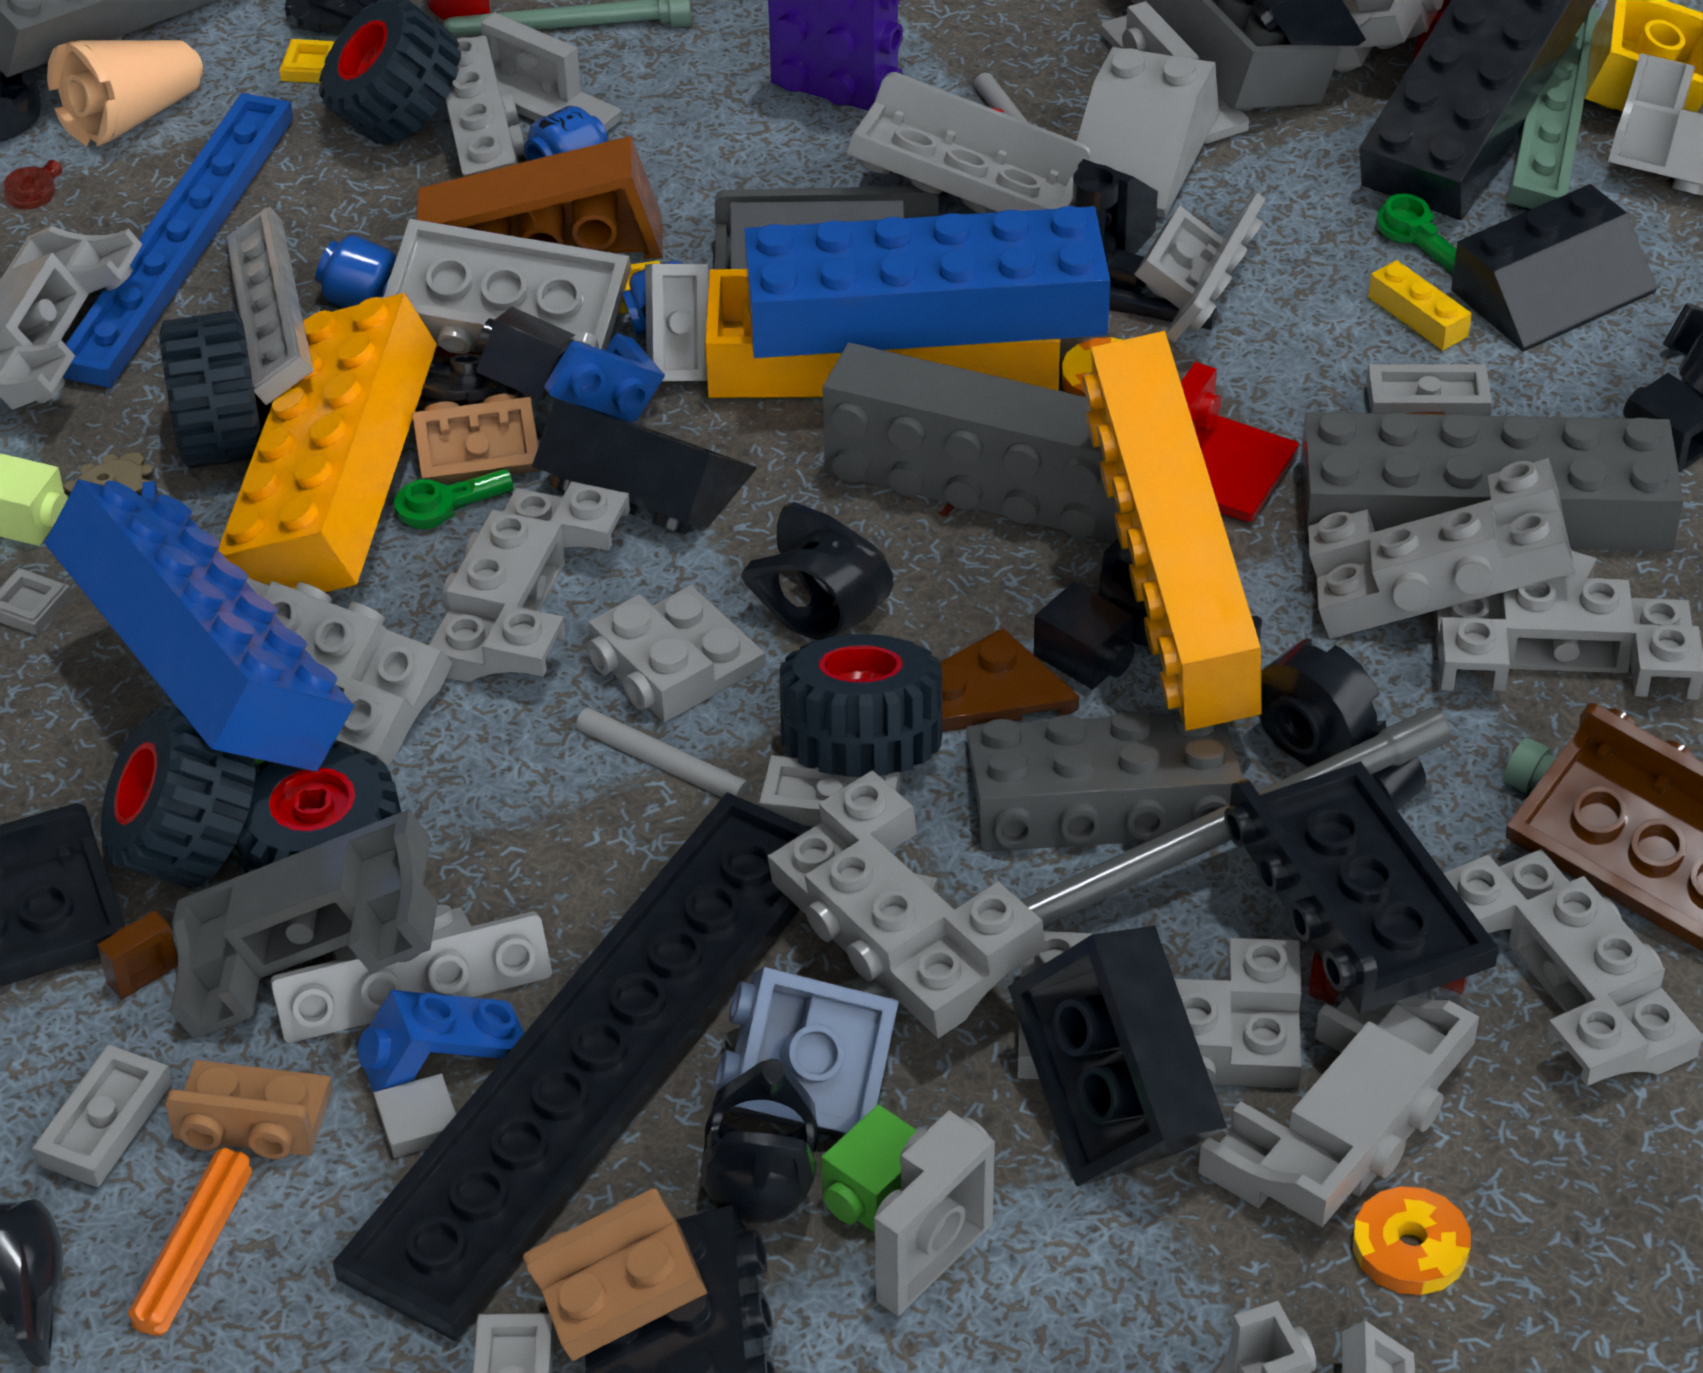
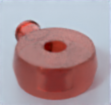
(31, 185)

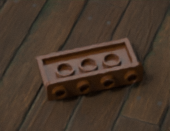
(1624, 819)

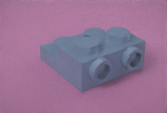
(823, 1033)

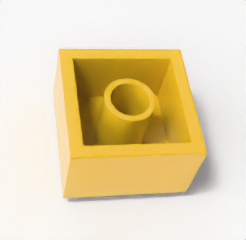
(1645, 28)

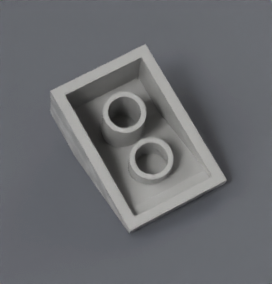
(1150, 117)

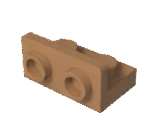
(476, 438)
(249, 1109)
(615, 1273)

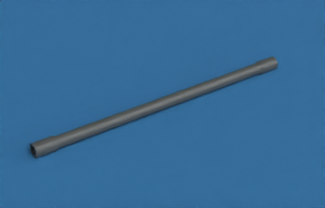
(1389, 748)

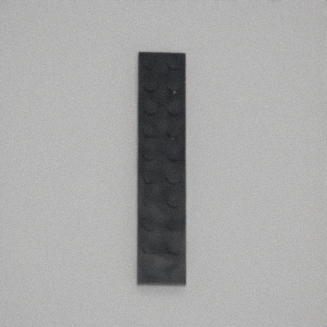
(576, 1076)

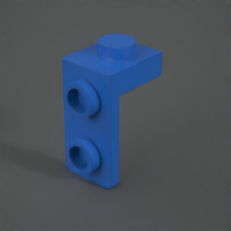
(607, 381)
(422, 1023)

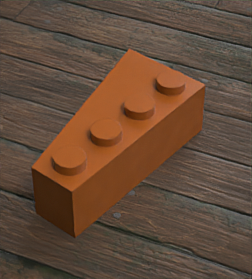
(572, 198)

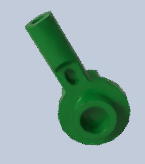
(1409, 220)
(429, 502)

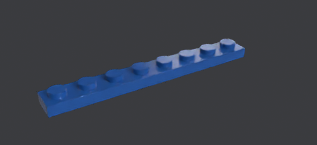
(177, 238)

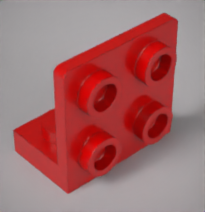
(1239, 458)

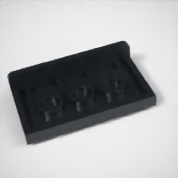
(1359, 886)
(52, 894)
(714, 1331)

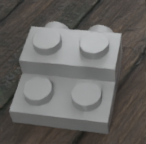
(671, 651)
(938, 1210)

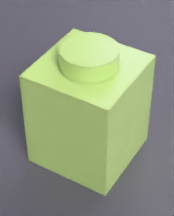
(29, 499)

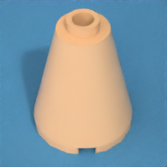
(119, 83)

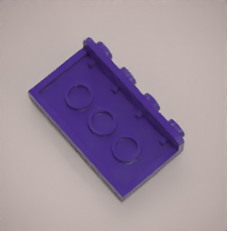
(834, 47)

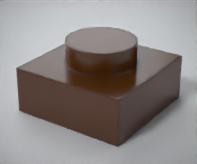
(138, 954)

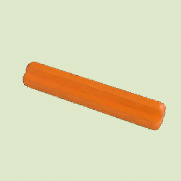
(190, 1242)

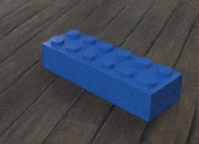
(926, 281)
(199, 626)

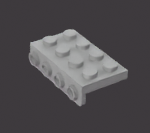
(965, 149)
(473, 275)

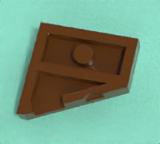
(999, 682)

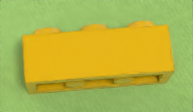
(1419, 305)

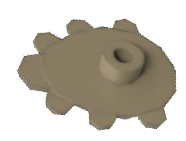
(125, 470)

